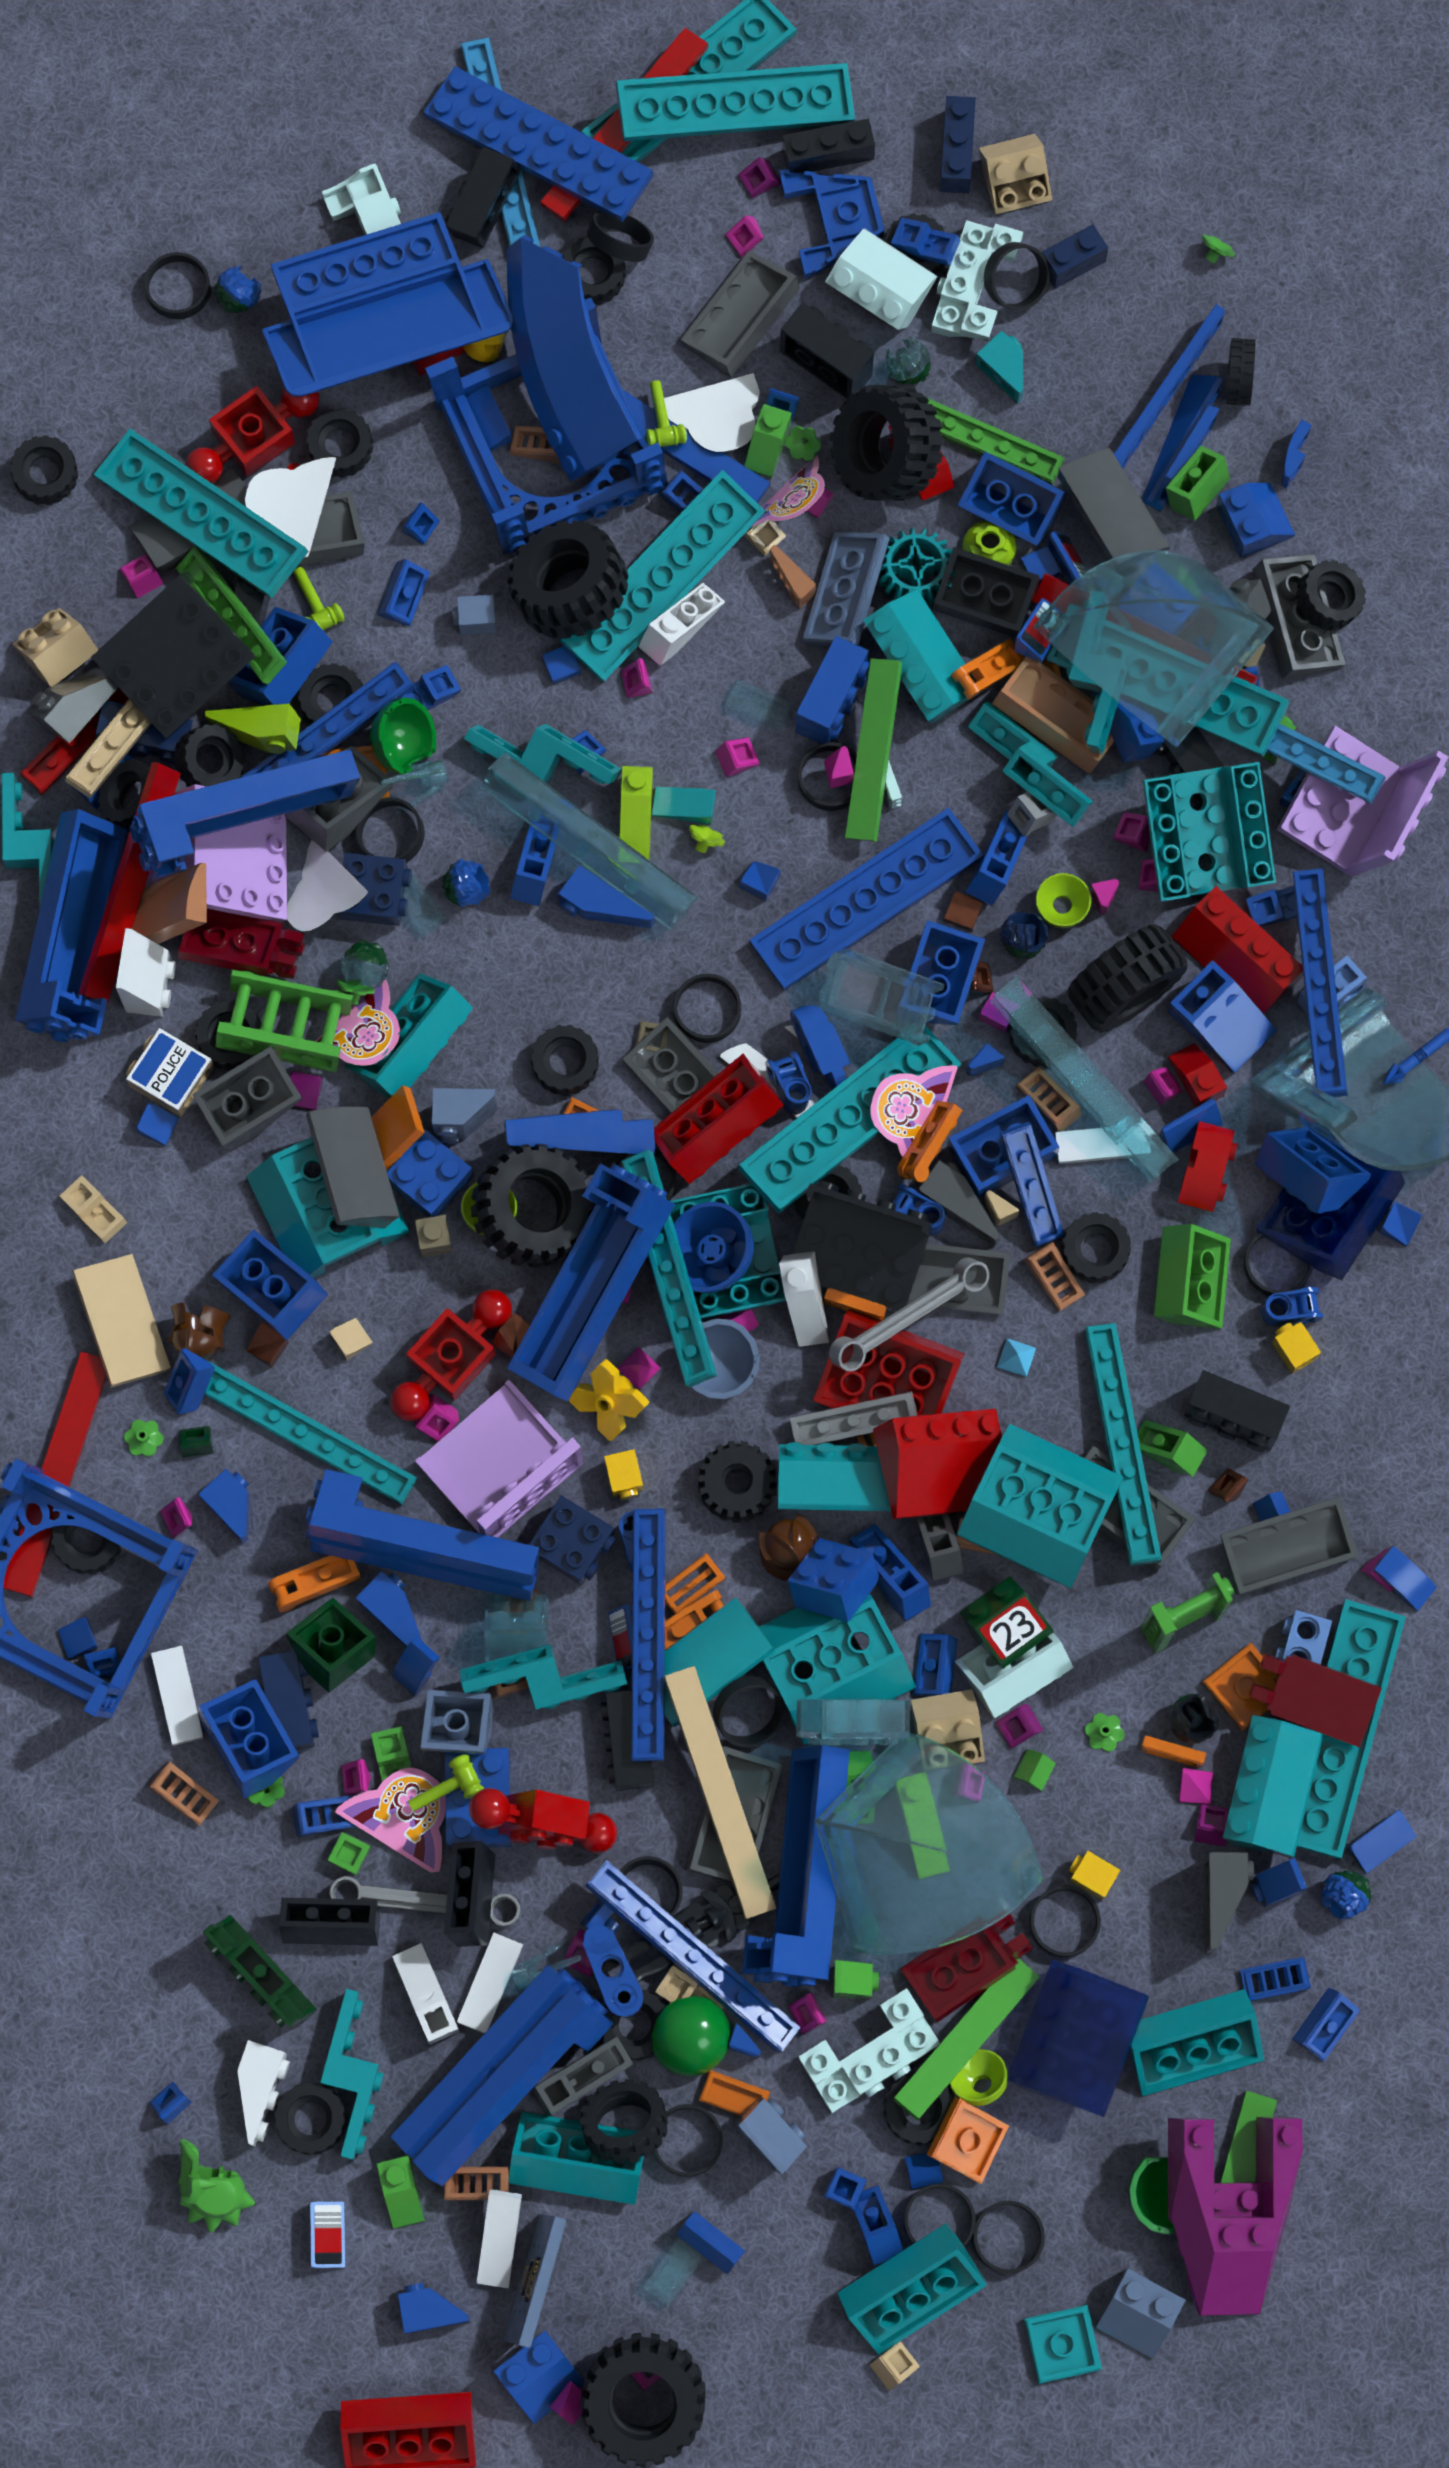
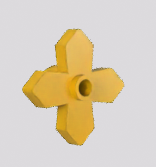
(610, 1397)

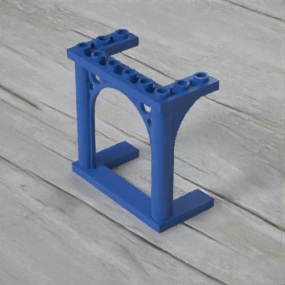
(512, 530)
(175, 1557)

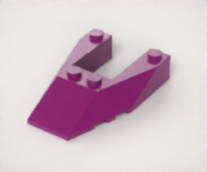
(1234, 2228)

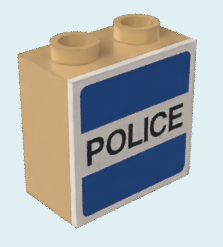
(169, 1072)

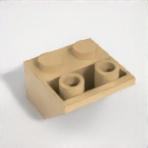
(1016, 173)
(55, 646)
(951, 1721)

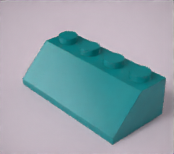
(914, 636)
(427, 1019)
(831, 1478)
(1272, 1786)
(1195, 2042)
(554, 2157)
(911, 2289)

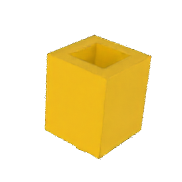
(1295, 1346)
(624, 1474)
(1093, 1874)

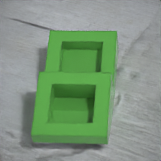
(390, 1751)

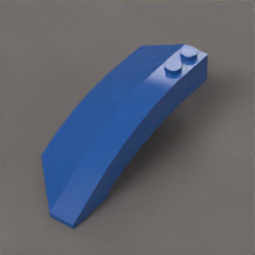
(563, 361)

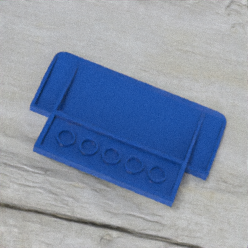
(380, 305)

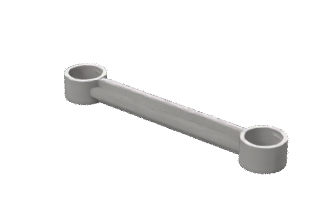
(909, 1314)
(416, 1900)

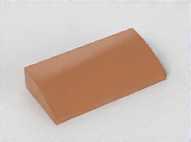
(1051, 711)
(173, 905)

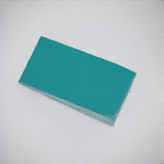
(684, 804)

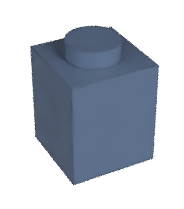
(475, 614)

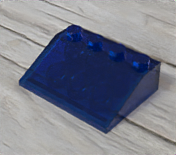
(1337, 1236)
(1077, 2038)

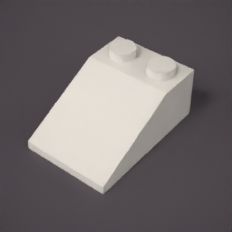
(144, 975)

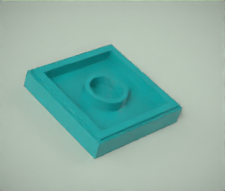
(1062, 2344)

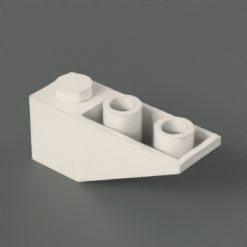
(679, 623)
(425, 1994)
(258, 2078)

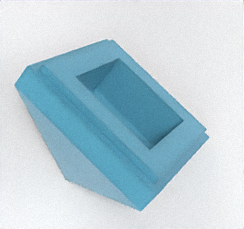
(1016, 1357)

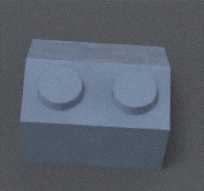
(460, 1112)
(457, 1722)
(771, 2134)
(1140, 2313)

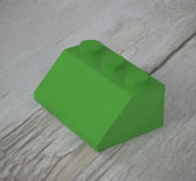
(1192, 1276)

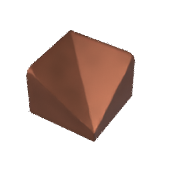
(511, 1334)
(267, 1345)

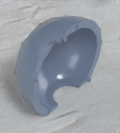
(733, 1356)

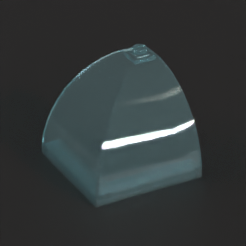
(1155, 635)
(1378, 1123)
(924, 1851)

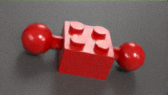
(250, 433)
(450, 1355)
(543, 1819)

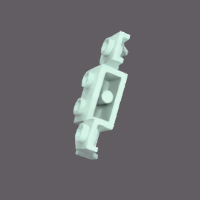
(366, 198)
(960, 290)
(875, 2062)

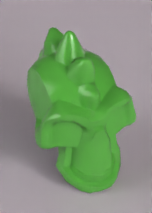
(210, 2192)

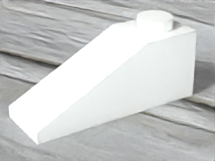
(804, 1298)

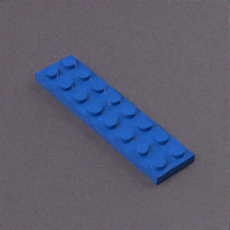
(539, 143)
(866, 898)

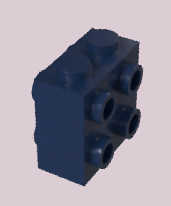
(385, 882)
(573, 1540)

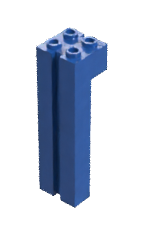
(170, 822)
(68, 921)
(592, 1280)
(465, 1558)
(806, 1894)
(501, 2071)

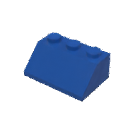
(1012, 498)
(950, 959)
(1310, 1168)
(248, 1737)

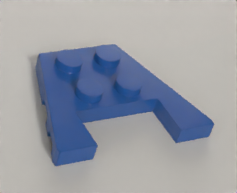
(845, 209)

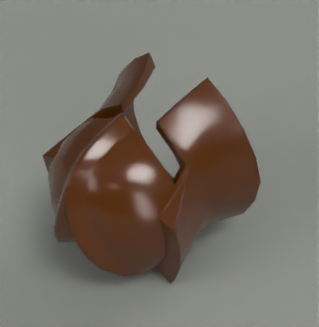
(198, 1333)
(786, 1546)

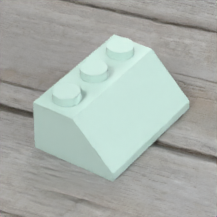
(881, 279)
(1004, 1688)

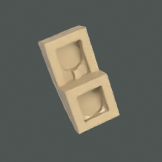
(93, 1209)
(679, 1985)

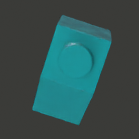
(1003, 364)

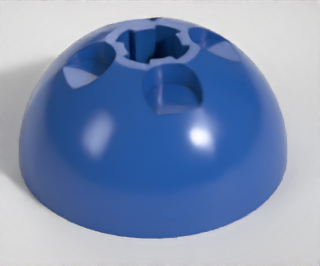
(702, 1234)

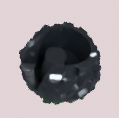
(1193, 1718)

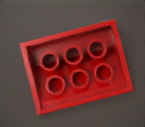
(891, 1368)
(935, 1460)

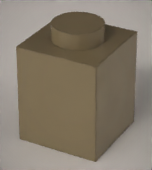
(433, 1236)

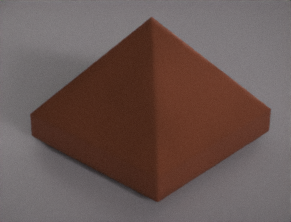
(982, 979)
(1228, 1486)

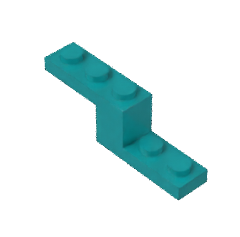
(1103, 707)
(545, 752)
(1030, 764)
(20, 846)
(543, 1677)
(352, 2075)

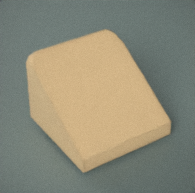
(765, 536)
(1000, 1209)
(350, 1338)
(894, 2365)

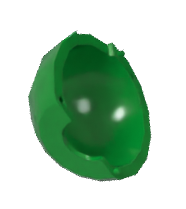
(402, 735)
(691, 2036)
(1150, 2194)

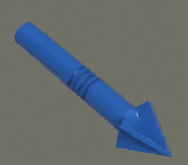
(1398, 1071)

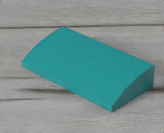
(719, 1649)

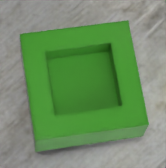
(349, 1853)

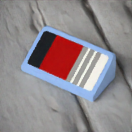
(327, 2234)

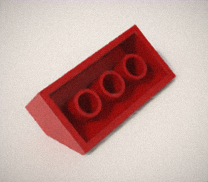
(1240, 947)
(716, 1118)
(409, 2432)

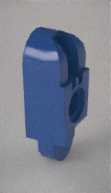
(820, 1043)
(601, 1947)

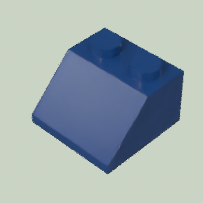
(1253, 517)
(537, 2376)

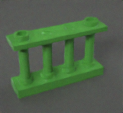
(289, 1048)
(1163, 1622)

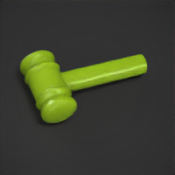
(664, 434)
(322, 616)
(464, 1777)

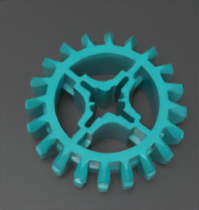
(904, 567)

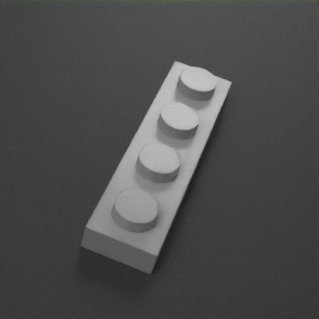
(850, 1419)

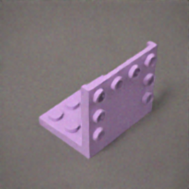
(1351, 831)
(244, 868)
(500, 1462)

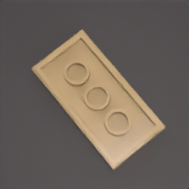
(121, 1320)

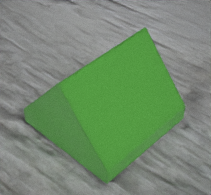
(1034, 1769)

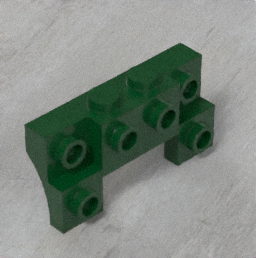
(260, 1971)

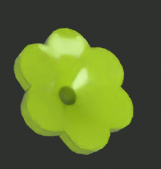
(706, 837)

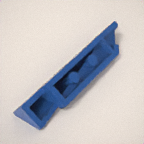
(1187, 433)
(583, 1131)

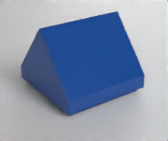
(783, 401)
(421, 524)
(1271, 1506)
(103, 1662)
(170, 2103)
(923, 2170)

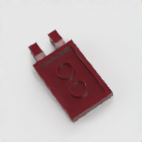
(243, 944)
(1318, 1697)
(962, 1970)

